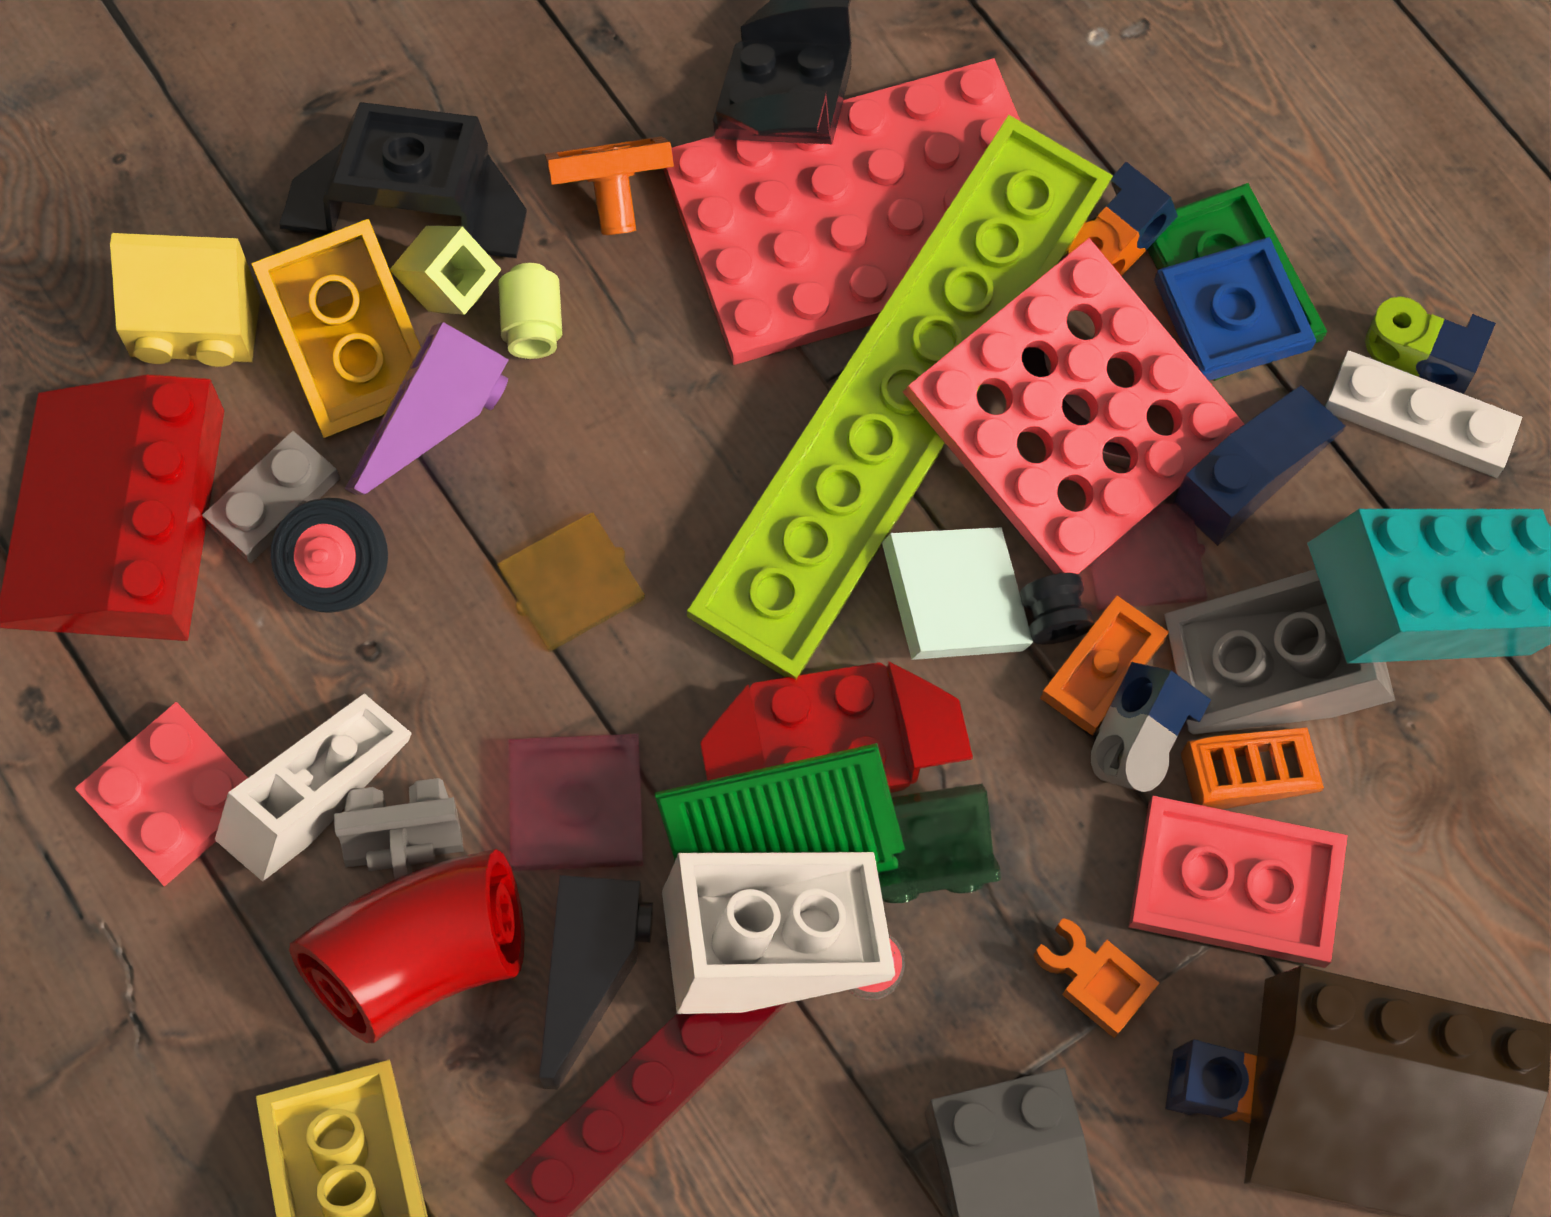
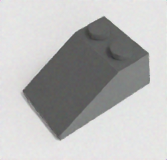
(1013, 1150)

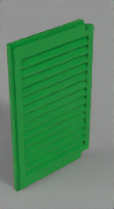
(791, 807)

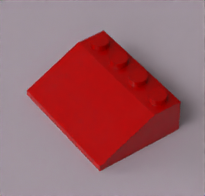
(114, 508)

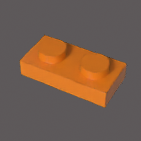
(1099, 663)

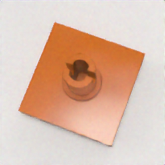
(609, 171)

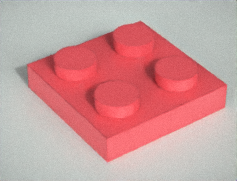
(164, 792)

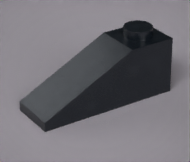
(590, 959)

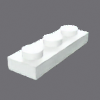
(1423, 414)

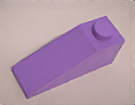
(438, 395)

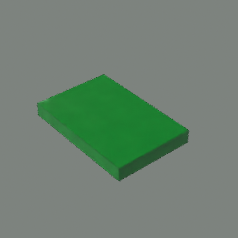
(1222, 224)

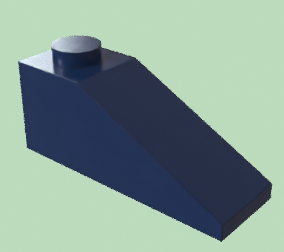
(1256, 463)

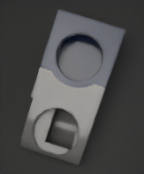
(1144, 726)

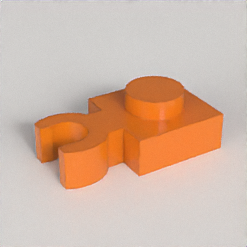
(1104, 983)

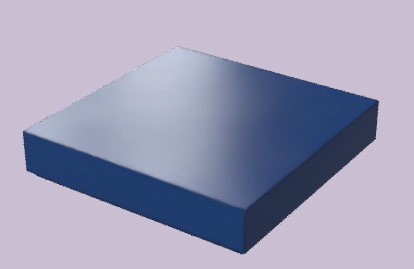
(1235, 309)

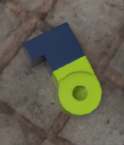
(1427, 344)

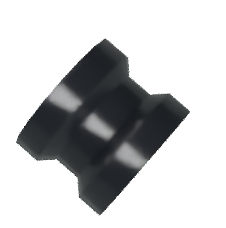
(1056, 608)

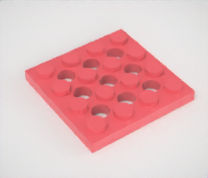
(1118, 415)

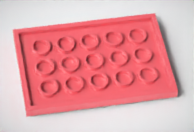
(823, 233)

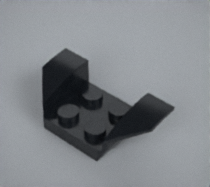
(787, 74)
(414, 164)

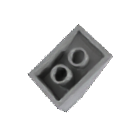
(1270, 658)

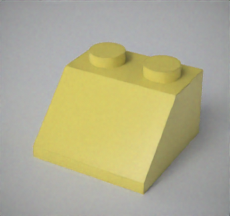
(184, 298)

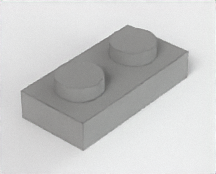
(267, 493)

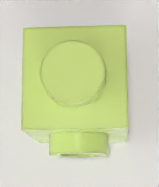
(445, 269)

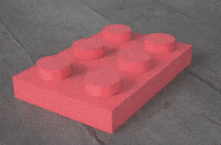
(1239, 881)

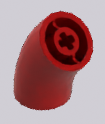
(414, 943)

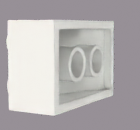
(773, 928)

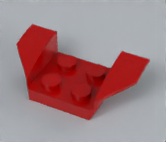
(836, 712)

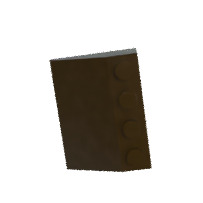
(1393, 1097)

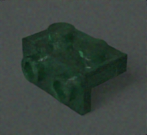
(944, 844)

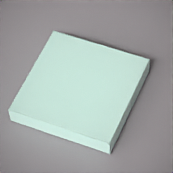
(956, 593)

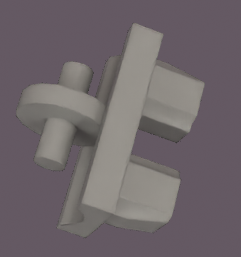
(398, 833)

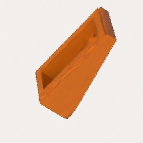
(1202, 779)

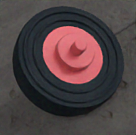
(329, 555)

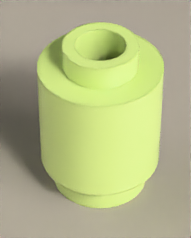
(530, 311)

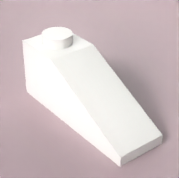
(299, 791)

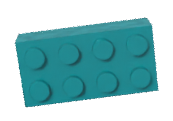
(1437, 583)

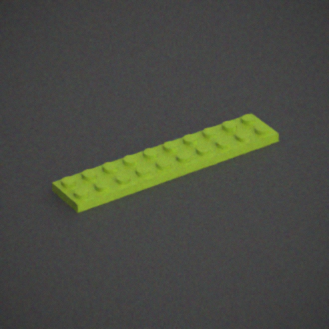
(867, 441)

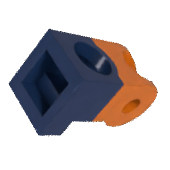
(1130, 220)
(1211, 1081)

